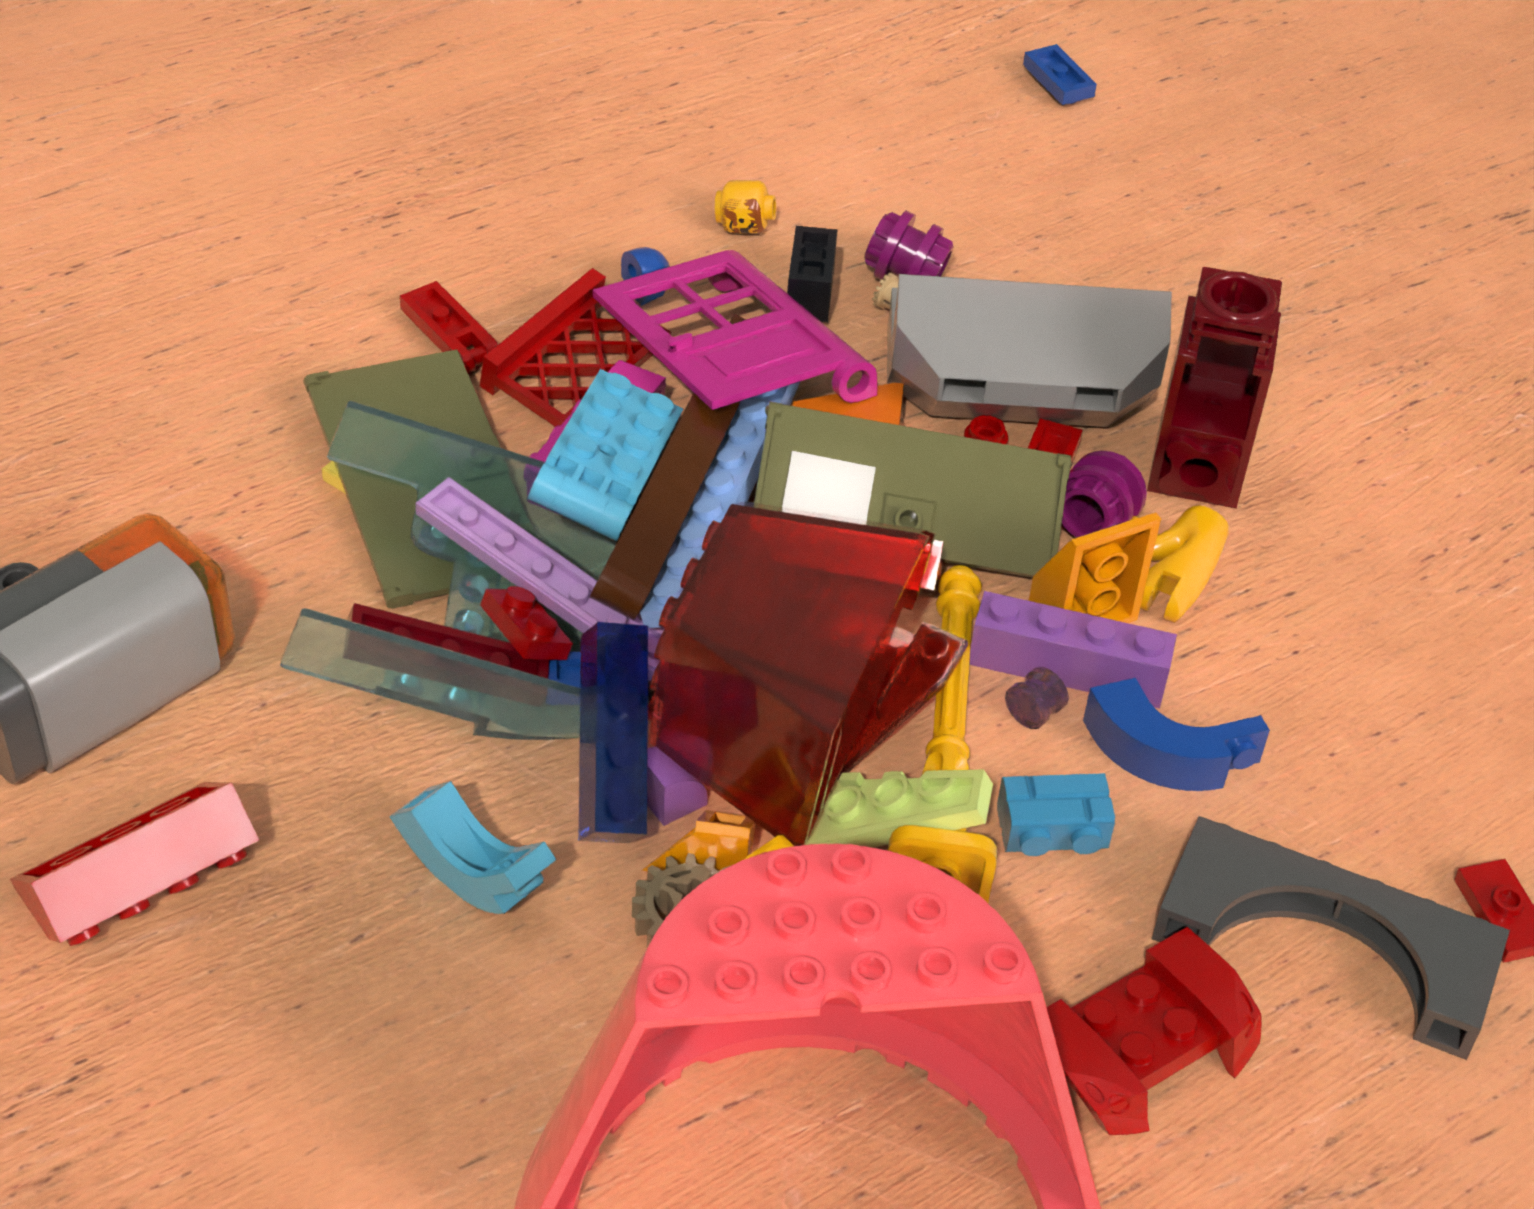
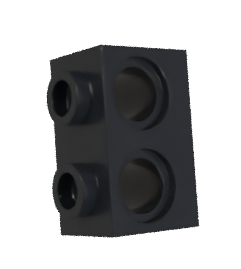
(813, 269)

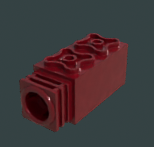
(1217, 387)

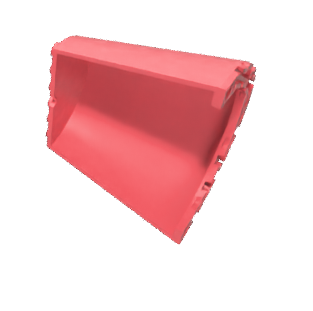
(837, 956)

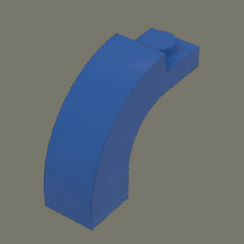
(1164, 750)

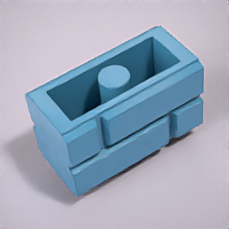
(1055, 813)

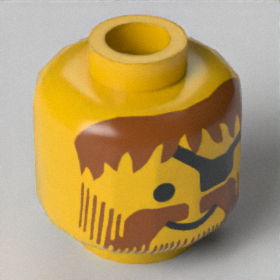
(744, 207)

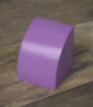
(671, 789)

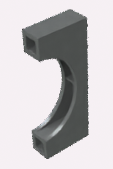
(1435, 950)

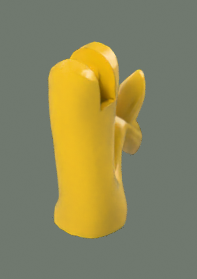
(1186, 559)

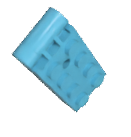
(606, 454)

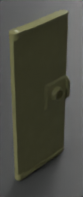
(982, 498)

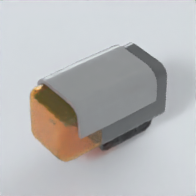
(104, 640)

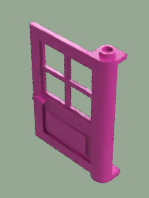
(741, 356)

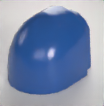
(640, 262)

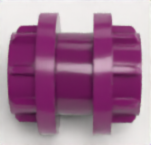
(905, 249)
(1102, 493)

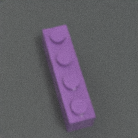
(1077, 646)

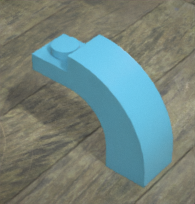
(467, 855)

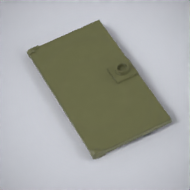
(422, 389)

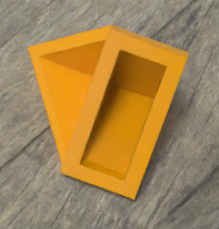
(716, 835)

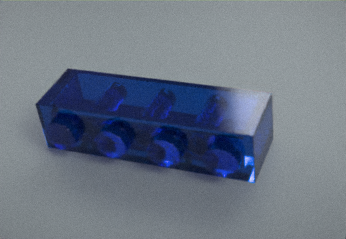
(613, 733)

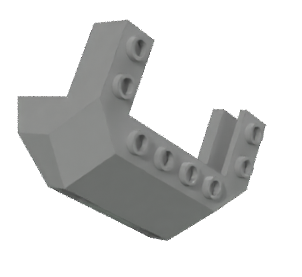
(1026, 348)

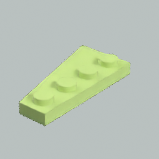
(871, 809)

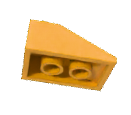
(1101, 571)

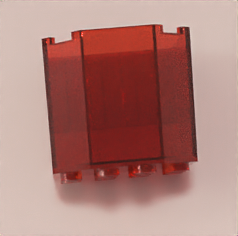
(780, 654)

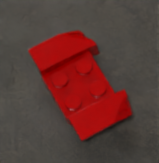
(1153, 1027)

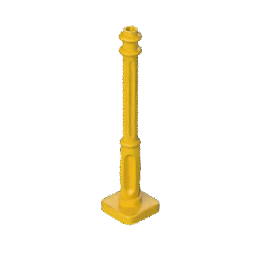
(955, 852)

